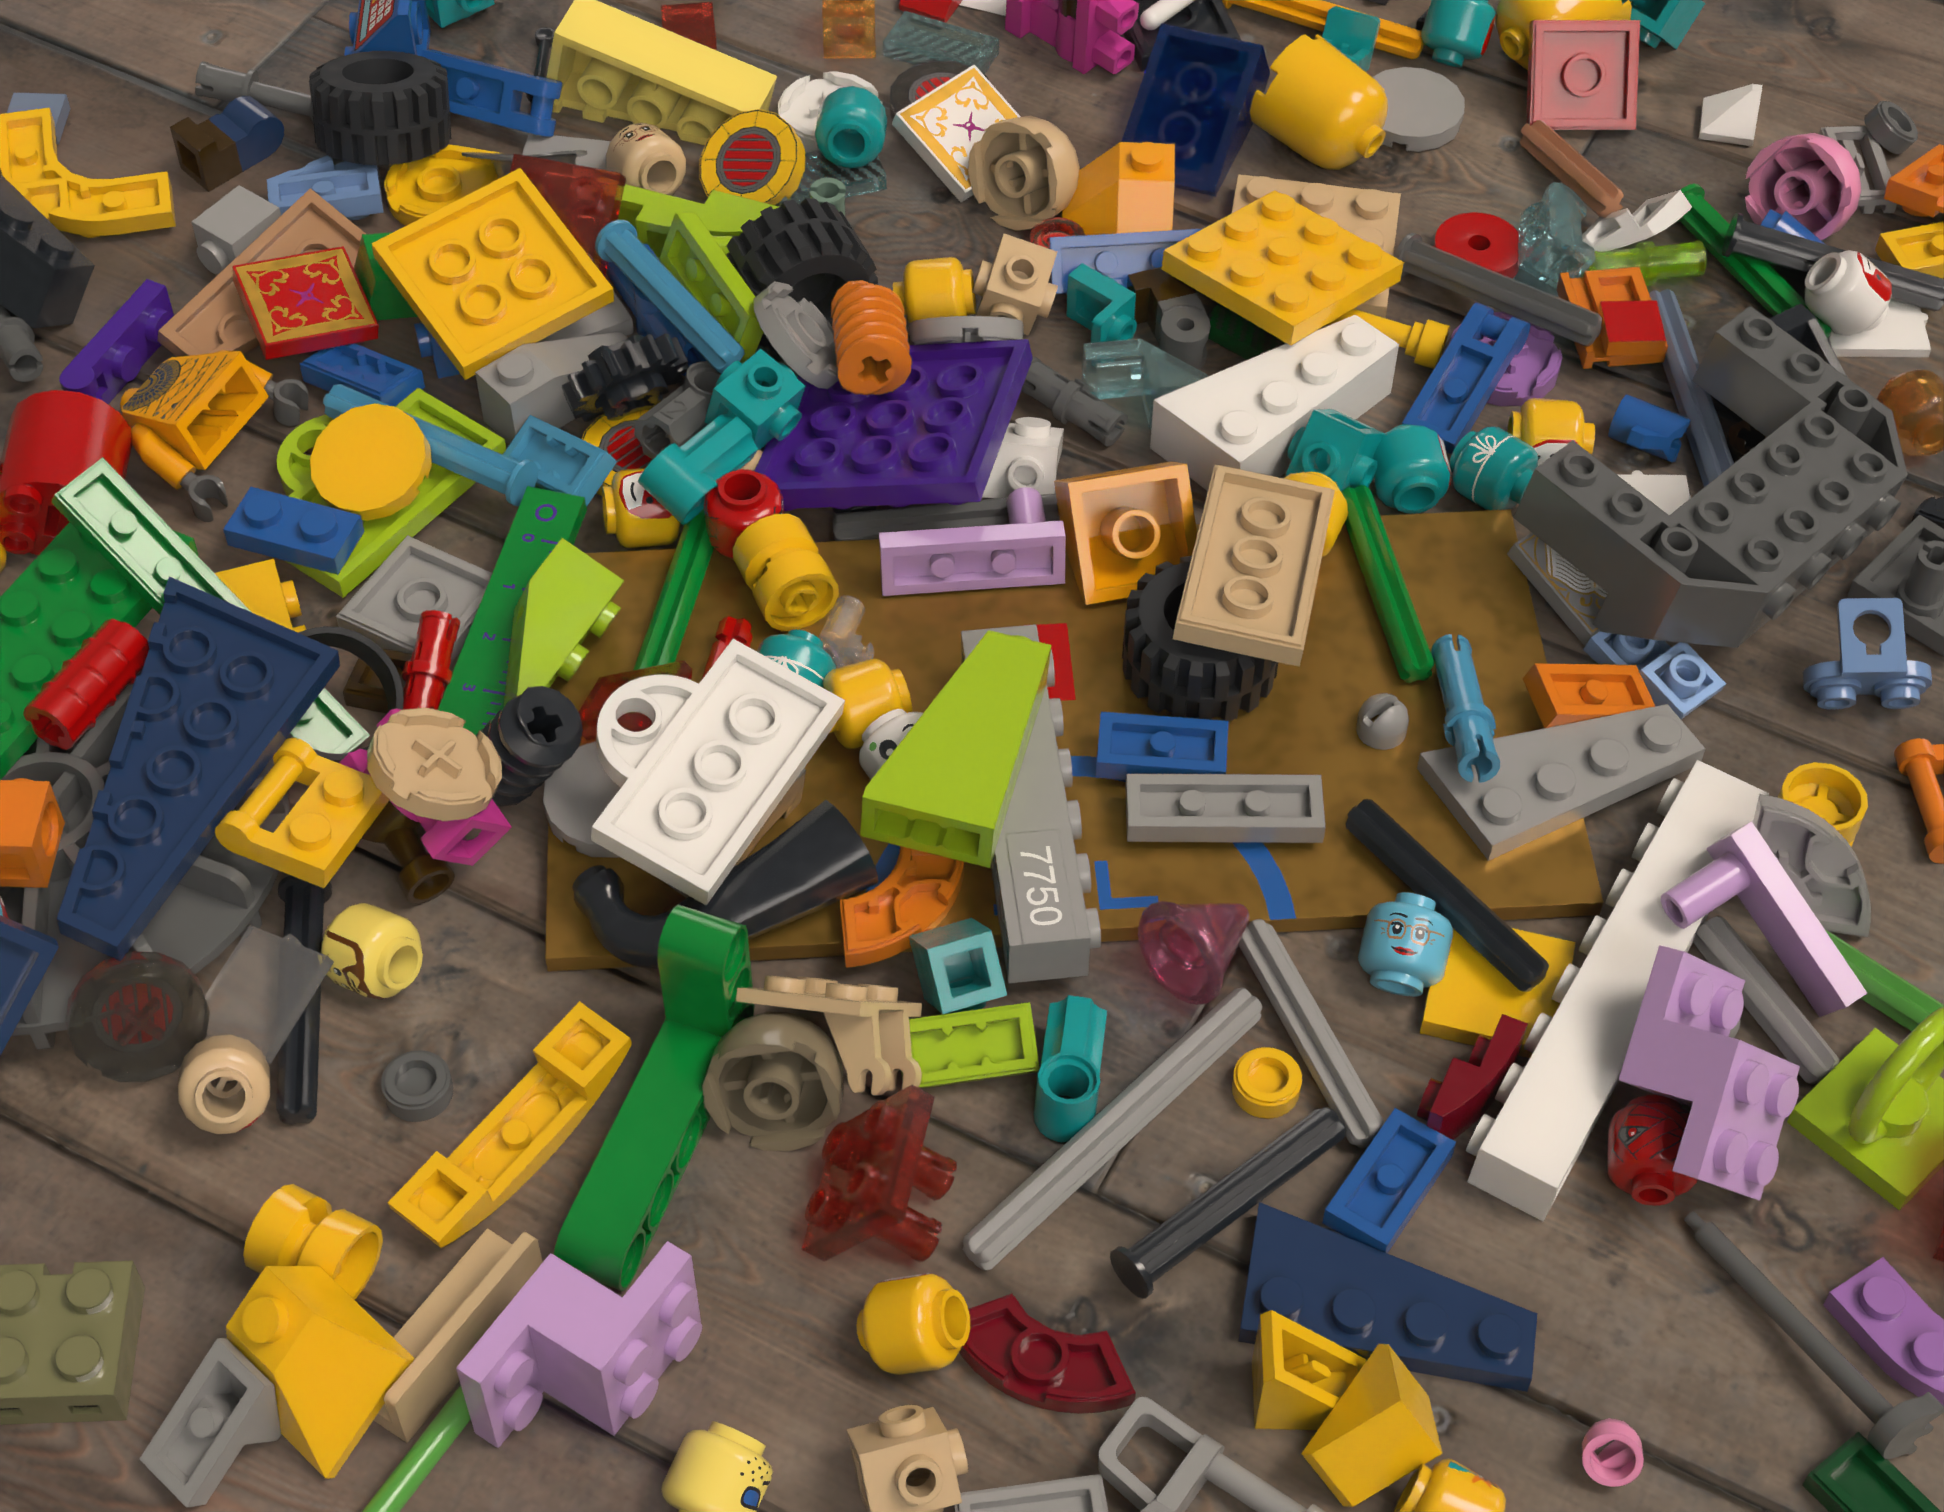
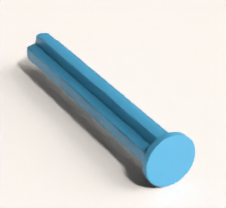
(620, 245)
(453, 450)

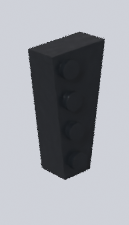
(39, 267)

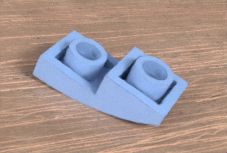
(1671, 674)

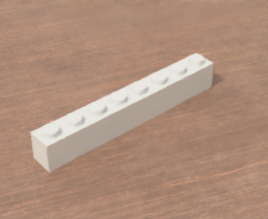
(1583, 1046)

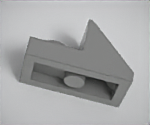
(210, 1423)

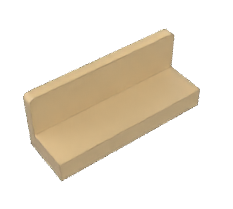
(451, 1325)

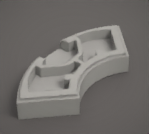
(1817, 863)

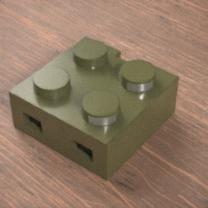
(68, 1342)

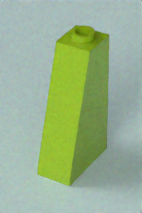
(961, 760)

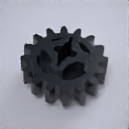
(625, 377)

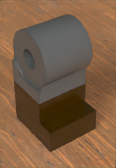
(1172, 314)

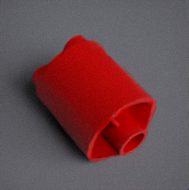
(46, 447)

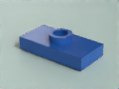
(362, 371)

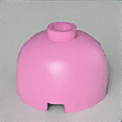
(1807, 178)

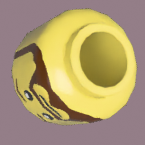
(372, 951)

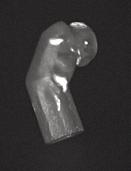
(839, 633)

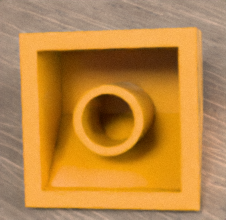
(1125, 526)

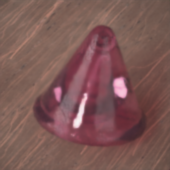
(1191, 946)

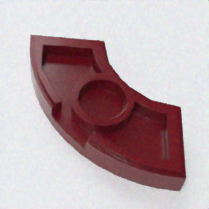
(1044, 1364)

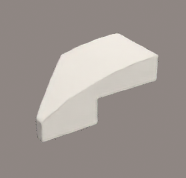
(1624, 228)

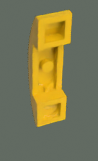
(519, 1133)

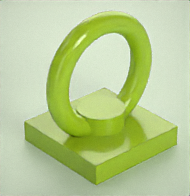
(1883, 1111)

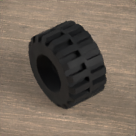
(380, 107)
(802, 247)
(1180, 674)

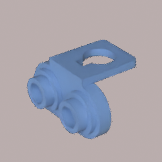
(1886, 675)

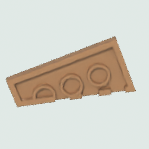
(216, 314)

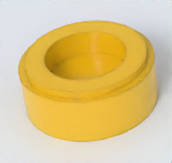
(1266, 1082)

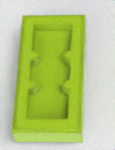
(974, 1045)

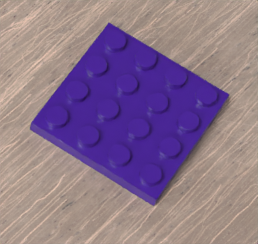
(909, 445)

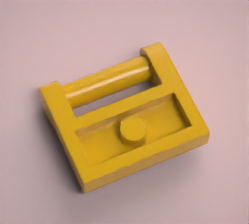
(319, 827)

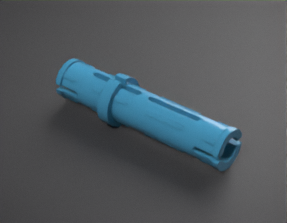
(1467, 719)

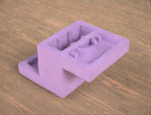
(1732, 1087)
(581, 1346)

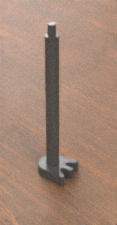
(1894, 1426)

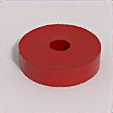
(1481, 240)

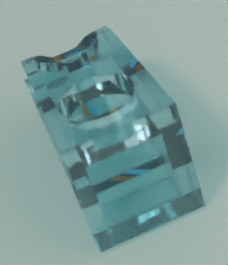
(1552, 236)

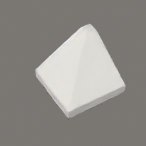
(1731, 115)

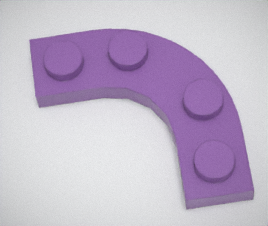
(1893, 1327)

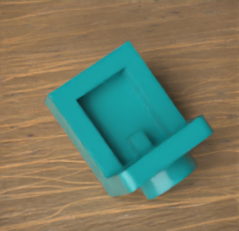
(1352, 34)
(1101, 305)

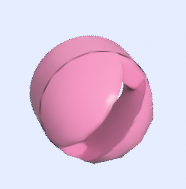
(1617, 1462)

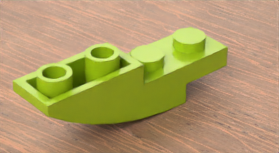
(653, 213)

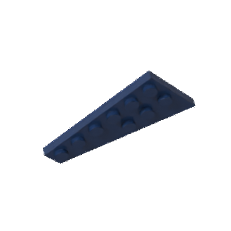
(191, 743)

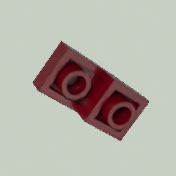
(1472, 1086)

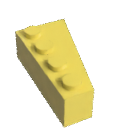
(649, 74)

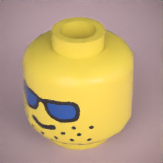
(717, 1472)

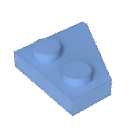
(346, 186)

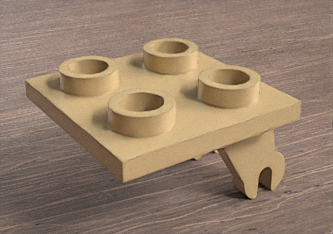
(863, 1019)

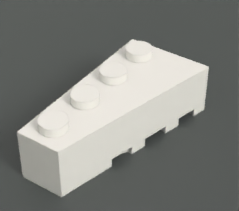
(1256, 407)

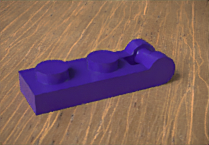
(121, 345)

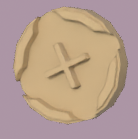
(434, 764)

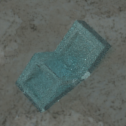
(1134, 369)

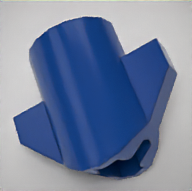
(1648, 428)

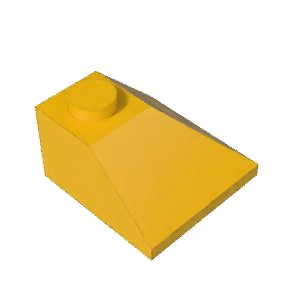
(321, 1355)

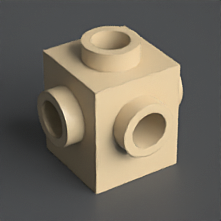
(1017, 282)
(908, 1461)

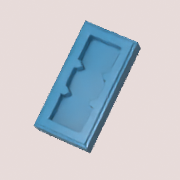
(562, 460)

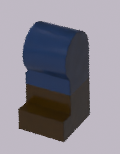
(227, 142)

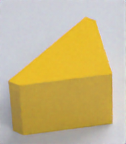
(1297, 1374)
(1374, 1431)

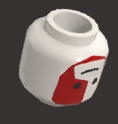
(1847, 292)

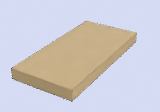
(1255, 565)

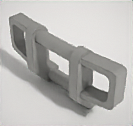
(1203, 1463)

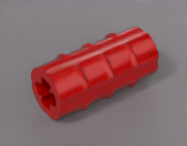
(87, 684)

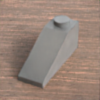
(532, 380)

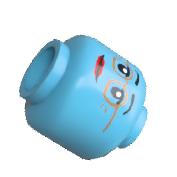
(1405, 945)

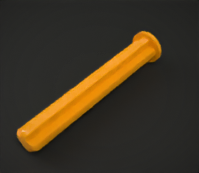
(1313, 14)

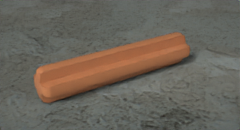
(1571, 168)

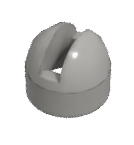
(1389, 728)

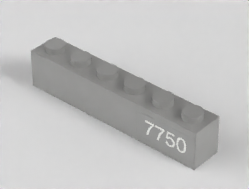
(1035, 861)

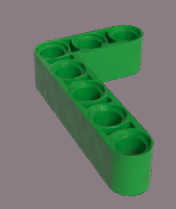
(665, 1110)

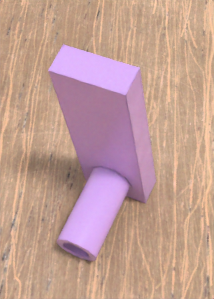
(977, 556)
(1751, 871)

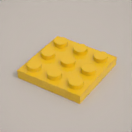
(1282, 266)
(492, 272)

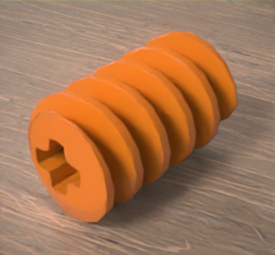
(870, 338)

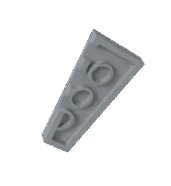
(1561, 774)

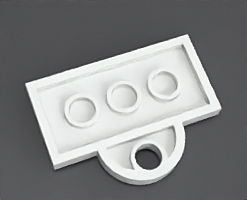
(707, 764)

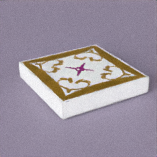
(949, 122)

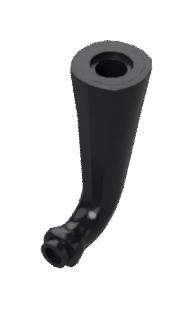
(782, 882)

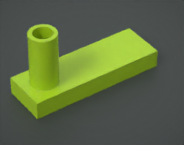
(708, 274)

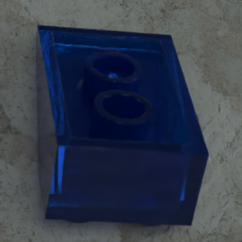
(1200, 100)

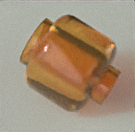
(1917, 410)

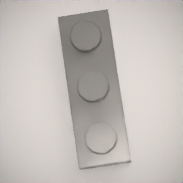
(1224, 808)

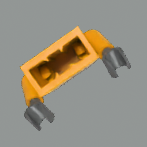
(195, 409)

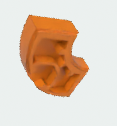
(904, 904)

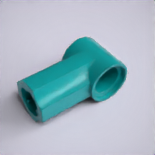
(687, 473)
(1069, 1067)

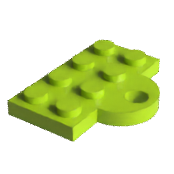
(385, 533)

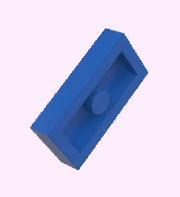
(294, 530)
(1160, 745)
(1389, 1182)

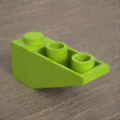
(555, 616)

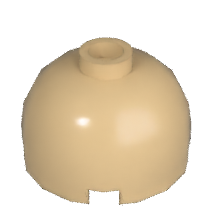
(1023, 171)

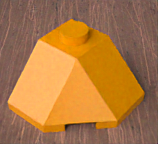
(1126, 190)

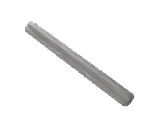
(1111, 1129)

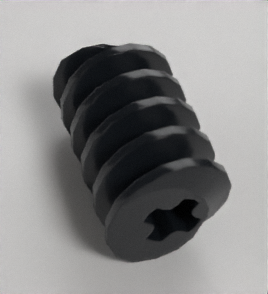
(533, 741)

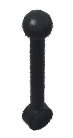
(544, 41)

